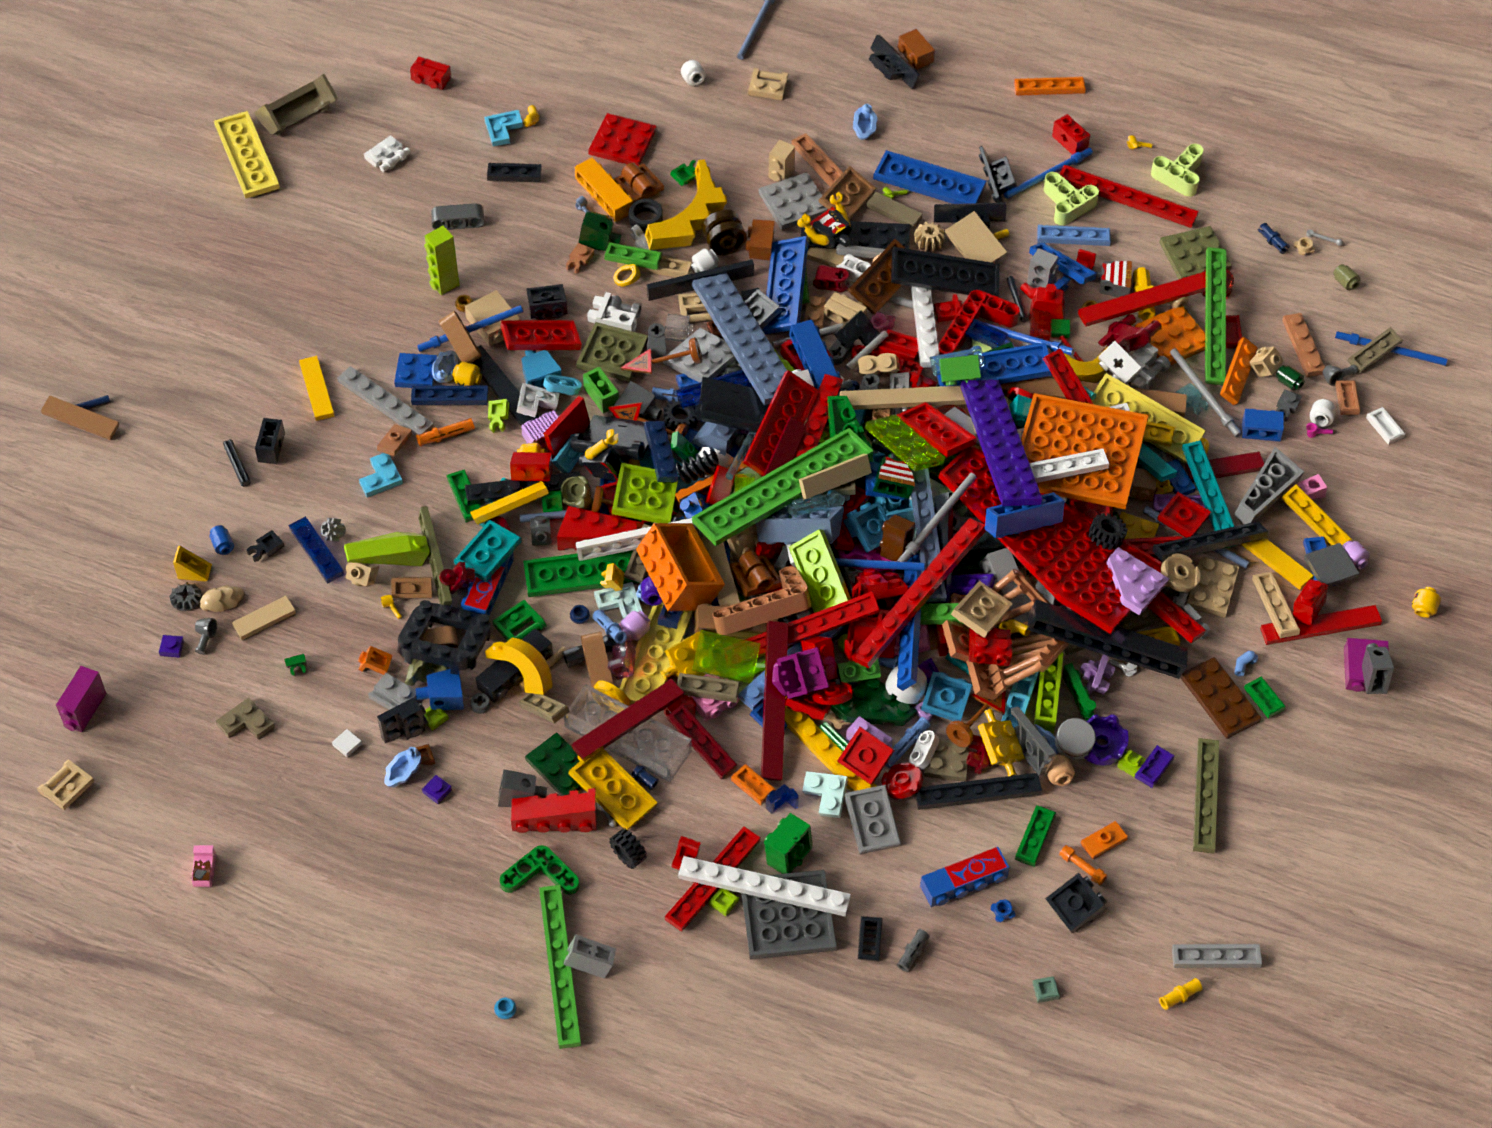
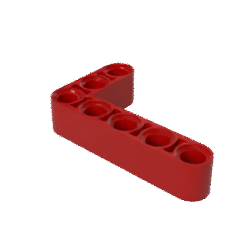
(975, 306)

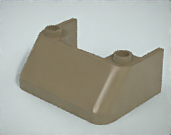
(297, 105)

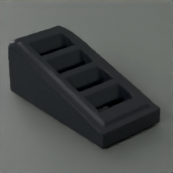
(869, 921)

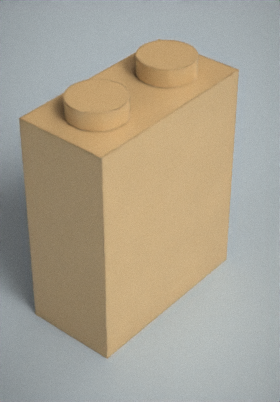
(485, 308)

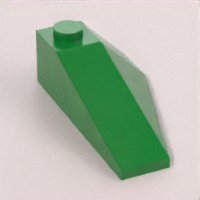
(842, 416)

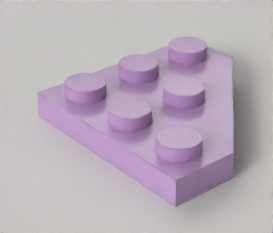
(1135, 580)

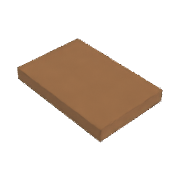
(854, 189)

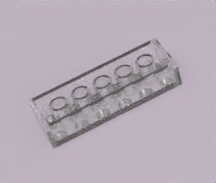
(648, 745)

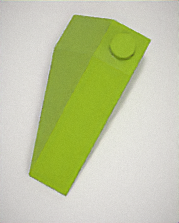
(389, 549)

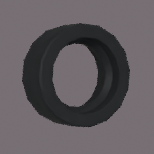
(645, 205)

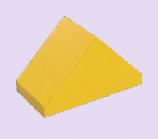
(190, 566)

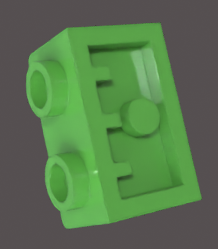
(854, 672)

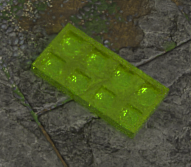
(905, 442)

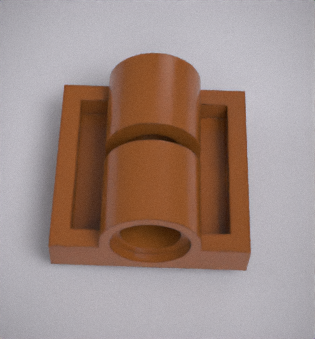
(639, 182)
(755, 574)

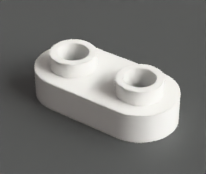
(924, 749)

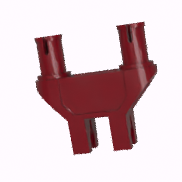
(1127, 336)

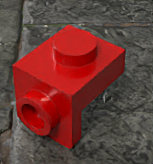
(686, 847)

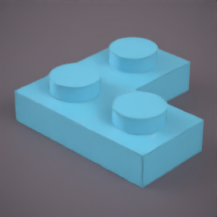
(499, 124)
(384, 478)

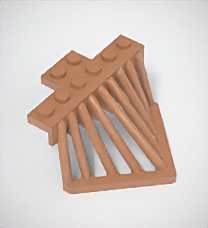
(1035, 650)

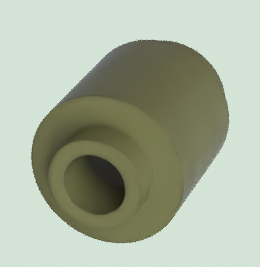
(1346, 277)

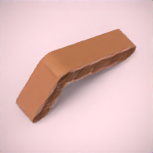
(765, 608)

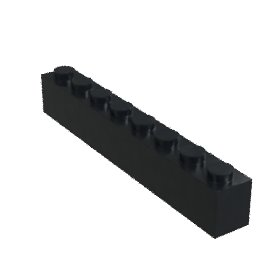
(1120, 644)

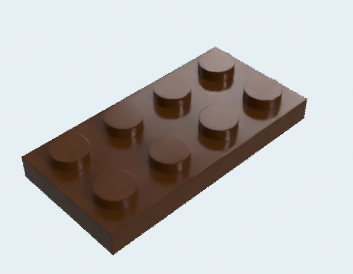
(875, 284)
(1220, 697)

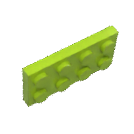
(819, 571)

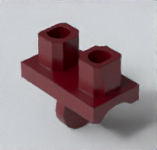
(457, 577)
(980, 759)

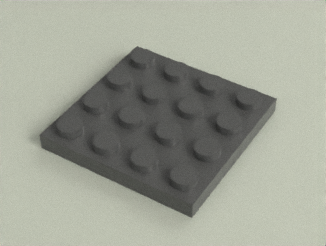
(785, 928)

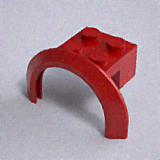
(861, 629)

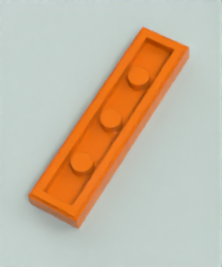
(1049, 86)

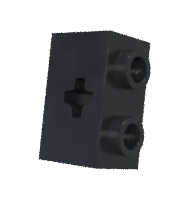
(270, 441)

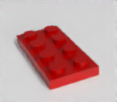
(540, 335)
(938, 429)

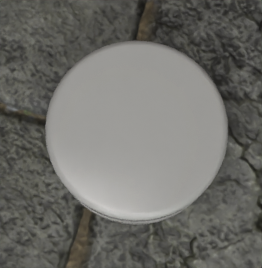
(1075, 738)

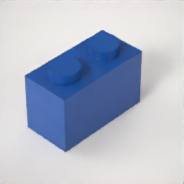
(1262, 425)

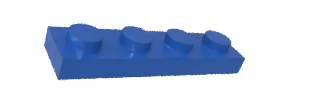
(1067, 265)

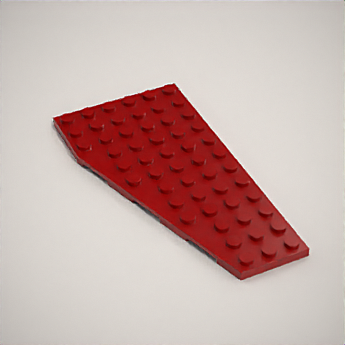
(1057, 554)

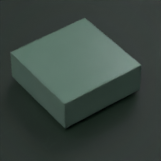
(1045, 989)

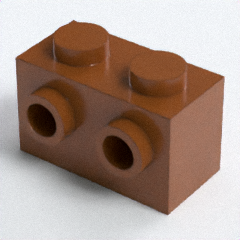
(916, 49)
(761, 239)

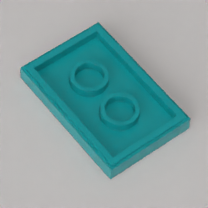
(488, 550)

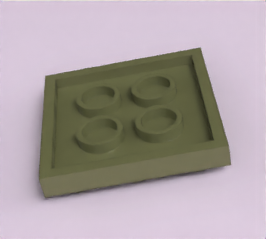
(1188, 250)
(610, 350)

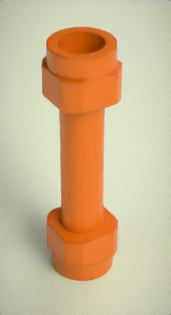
(1068, 854)

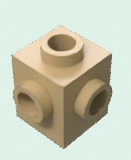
(1266, 361)
(362, 573)

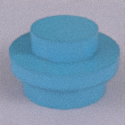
(505, 1008)

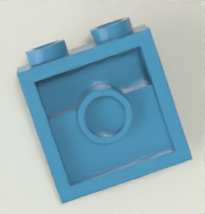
(867, 525)
(946, 696)

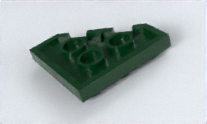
(874, 705)

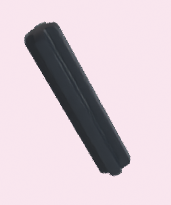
(236, 462)

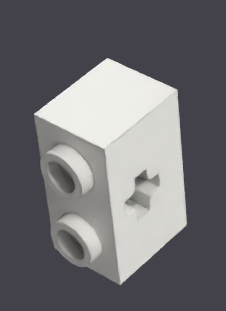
(1116, 353)

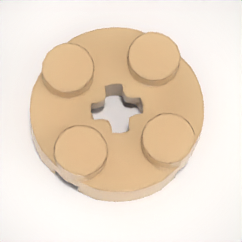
(1176, 581)

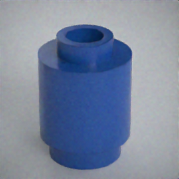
(221, 540)

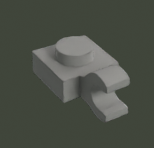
(640, 238)

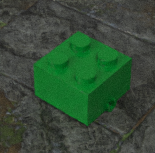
(788, 844)

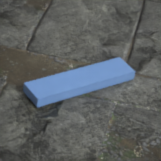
(1073, 235)

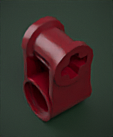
(830, 277)

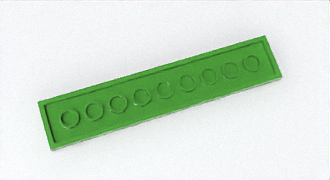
(775, 489)

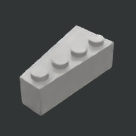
(1000, 564)

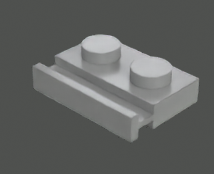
(391, 692)

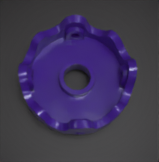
(1115, 736)

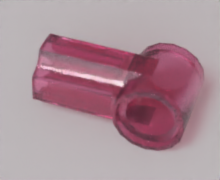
(883, 321)

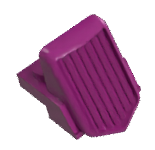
(800, 673)

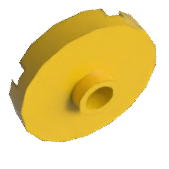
(612, 691)

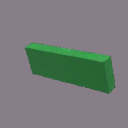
(457, 483)
(1035, 835)

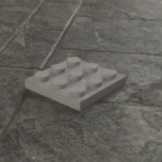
(792, 199)
(715, 357)

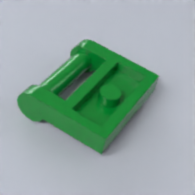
(516, 618)

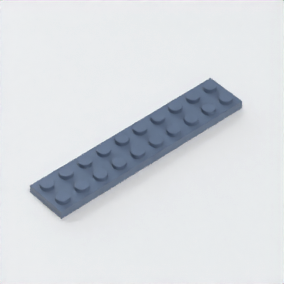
(741, 334)

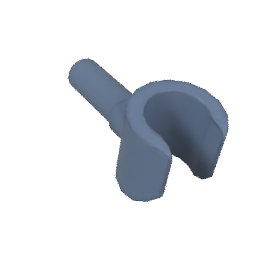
(581, 203)

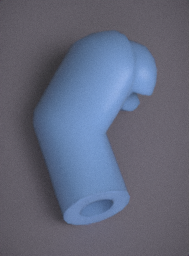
(1243, 660)

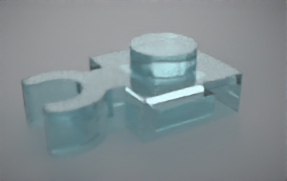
(1194, 398)

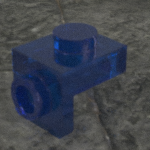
(778, 797)

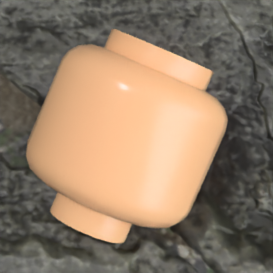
(1060, 771)

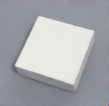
(346, 743)

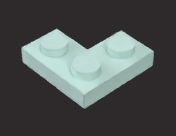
(624, 599)
(830, 788)

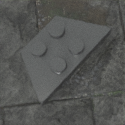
(1033, 745)

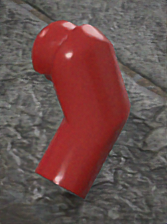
(1028, 290)

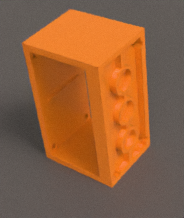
(679, 566)

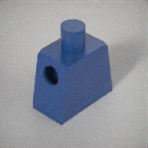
(442, 691)

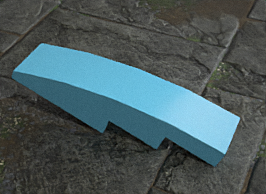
(1020, 697)

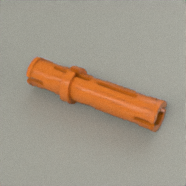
(445, 432)

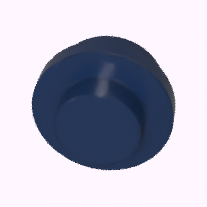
(579, 614)

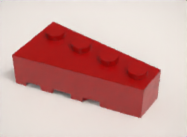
(586, 525)
(555, 812)

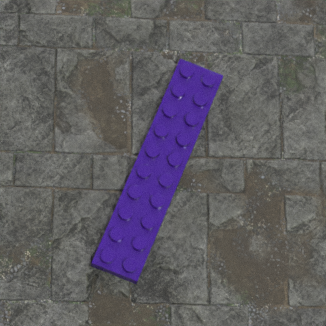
(1000, 443)

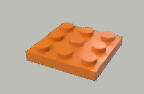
(1177, 332)

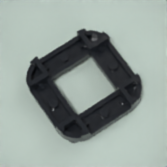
(424, 616)

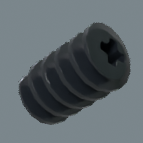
(698, 467)

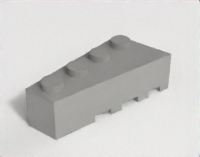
(1268, 487)

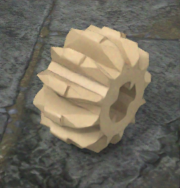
(929, 236)

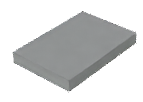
(872, 819)

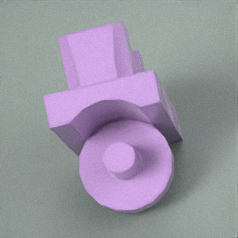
(1094, 671)

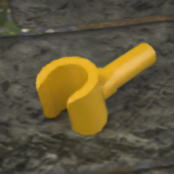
(1133, 143)
(387, 601)

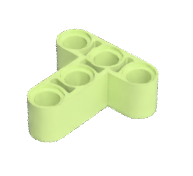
(1179, 173)
(1069, 200)

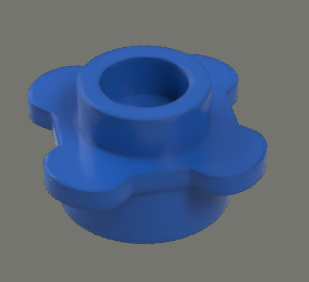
(1002, 905)

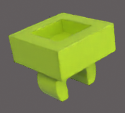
(1131, 762)

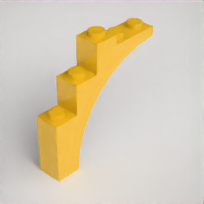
(681, 228)

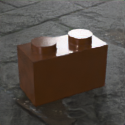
(896, 536)

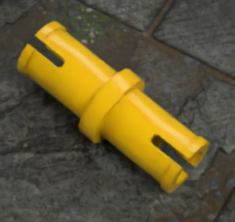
(1180, 994)

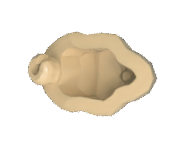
(221, 598)

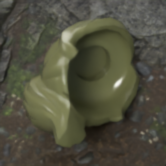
(577, 493)
(420, 669)

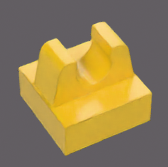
(613, 577)

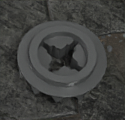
(192, 599)

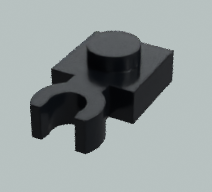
(266, 544)

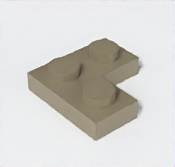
(247, 715)

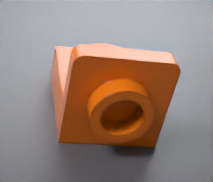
(375, 660)

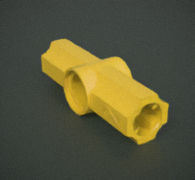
(1141, 282)

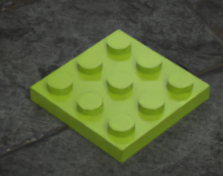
(642, 496)

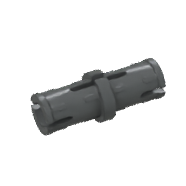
(913, 950)

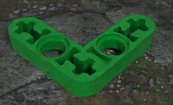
(537, 865)

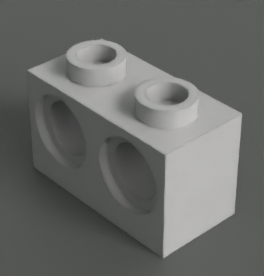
(1042, 269)

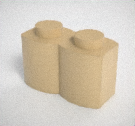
(885, 363)

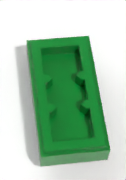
(682, 447)
(1264, 697)

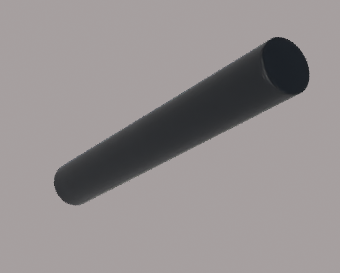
(1017, 299)

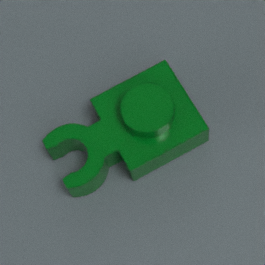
(684, 174)

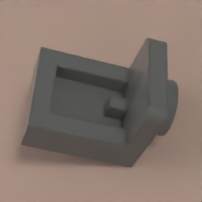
(540, 530)

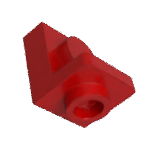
(1086, 258)
(947, 310)
(921, 381)

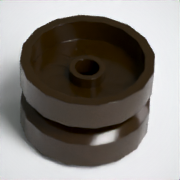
(724, 232)

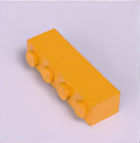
(603, 189)

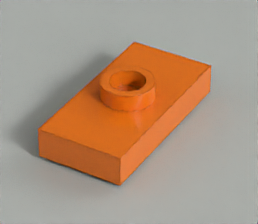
(752, 784)
(1104, 840)

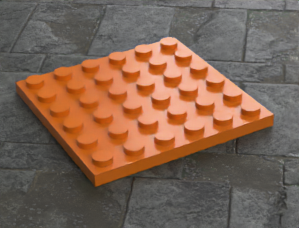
(1071, 427)

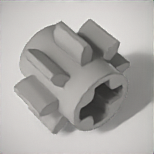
(333, 529)

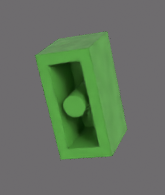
(959, 369)
(600, 389)

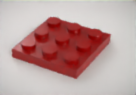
(622, 139)

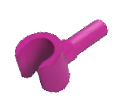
(1313, 430)

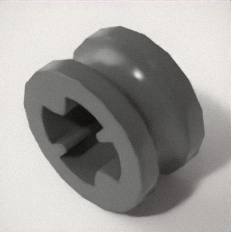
(475, 700)

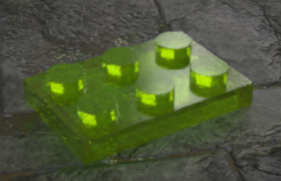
(726, 657)

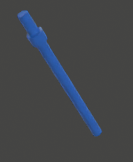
(1075, 159)
(1354, 339)
(1033, 340)
(437, 341)
(880, 564)

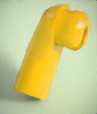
(533, 116)
(1015, 626)

